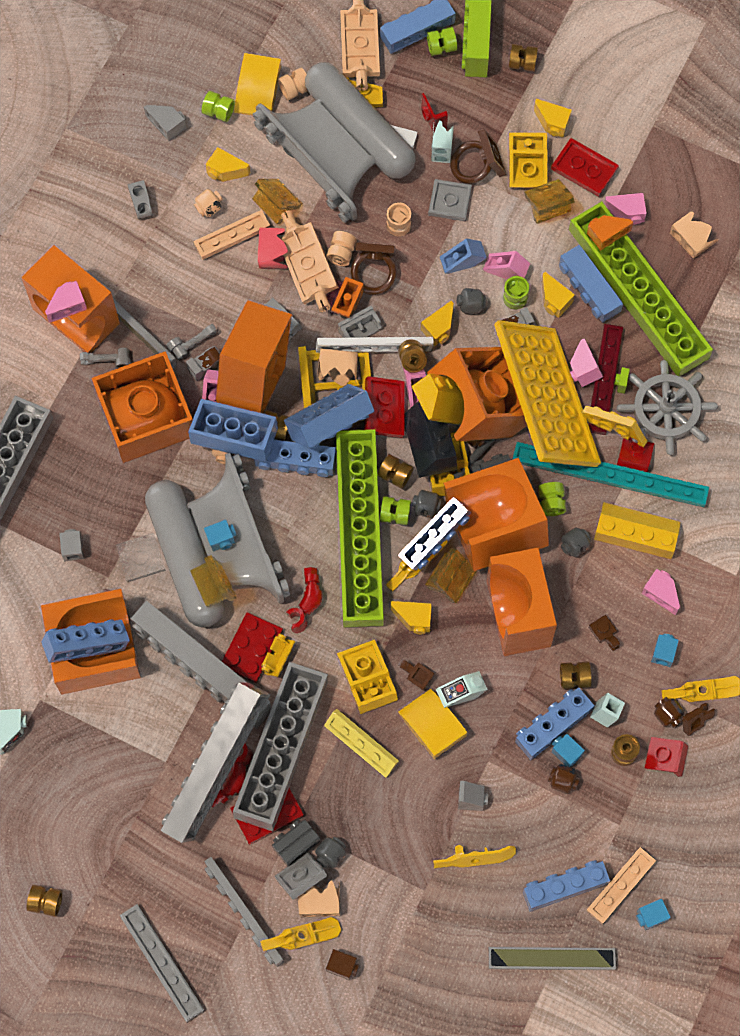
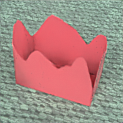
(271, 248)

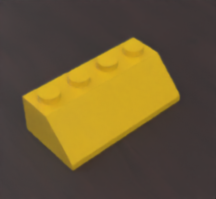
(440, 398)
(637, 530)

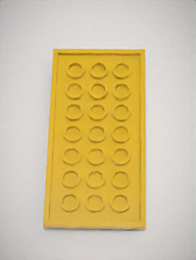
(547, 394)

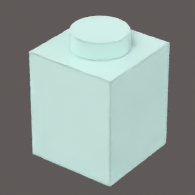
(607, 710)

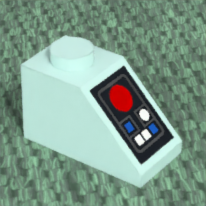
(462, 689)
(11, 727)

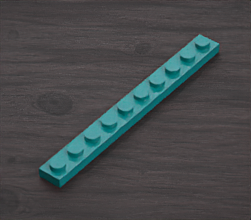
(620, 477)

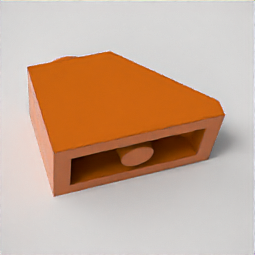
(608, 230)
(348, 297)

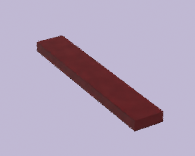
(608, 365)

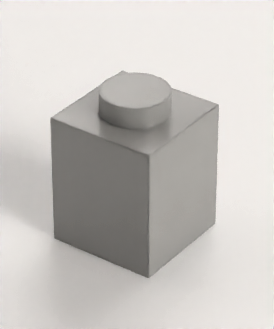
(71, 545)

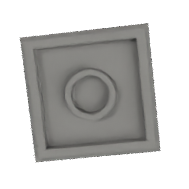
(450, 200)
(300, 876)

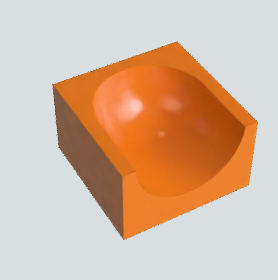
(84, 328)
(253, 357)
(487, 391)
(143, 406)
(502, 510)
(521, 601)
(94, 670)

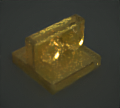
(275, 198)
(549, 200)
(451, 575)
(212, 582)

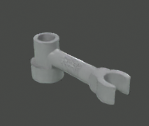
(180, 348)
(122, 358)

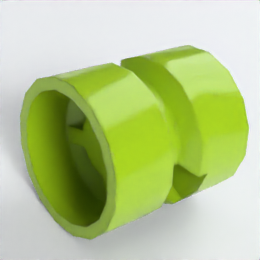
(448, 40)
(218, 106)
(516, 292)
(552, 496)
(402, 510)

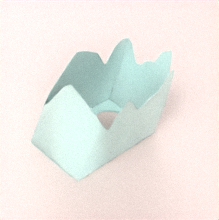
(442, 144)

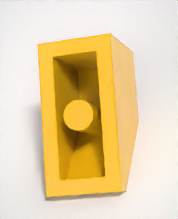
(552, 117)
(226, 166)
(555, 296)
(439, 324)
(413, 615)

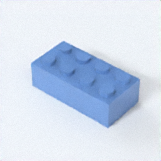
(329, 416)
(233, 430)

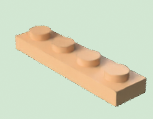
(231, 234)
(621, 885)

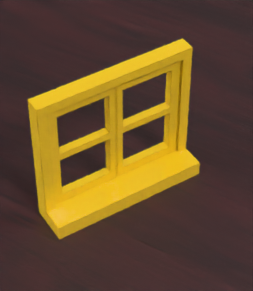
(307, 378)

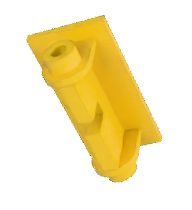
(274, 663)

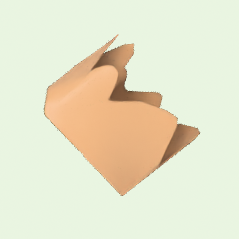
(692, 235)
(338, 364)
(320, 902)

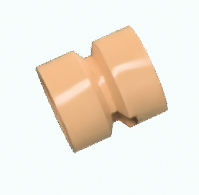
(293, 84)
(398, 219)
(341, 248)

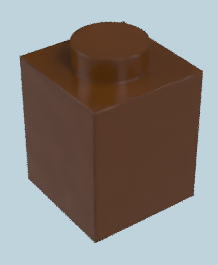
(342, 965)

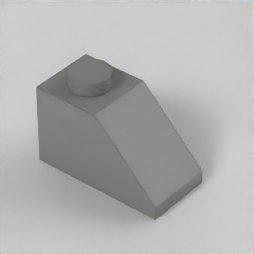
(166, 120)
(471, 796)

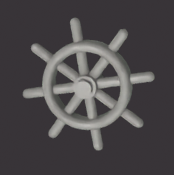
(667, 406)

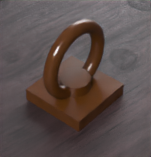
(489, 154)
(375, 252)

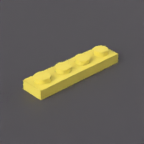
(361, 743)

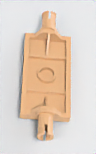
(360, 43)
(307, 262)

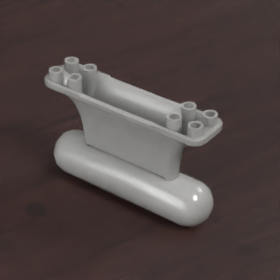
(337, 137)
(185, 543)

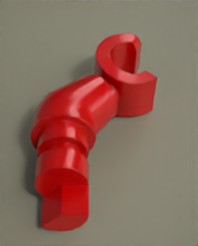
(309, 603)
(235, 777)

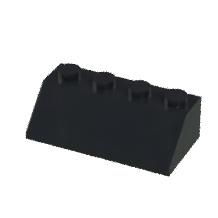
(429, 443)

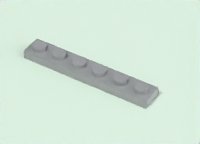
(237, 904)

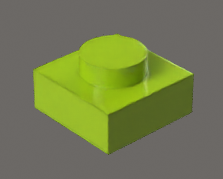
(621, 380)

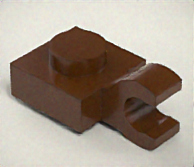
(604, 630)
(417, 675)
(695, 719)

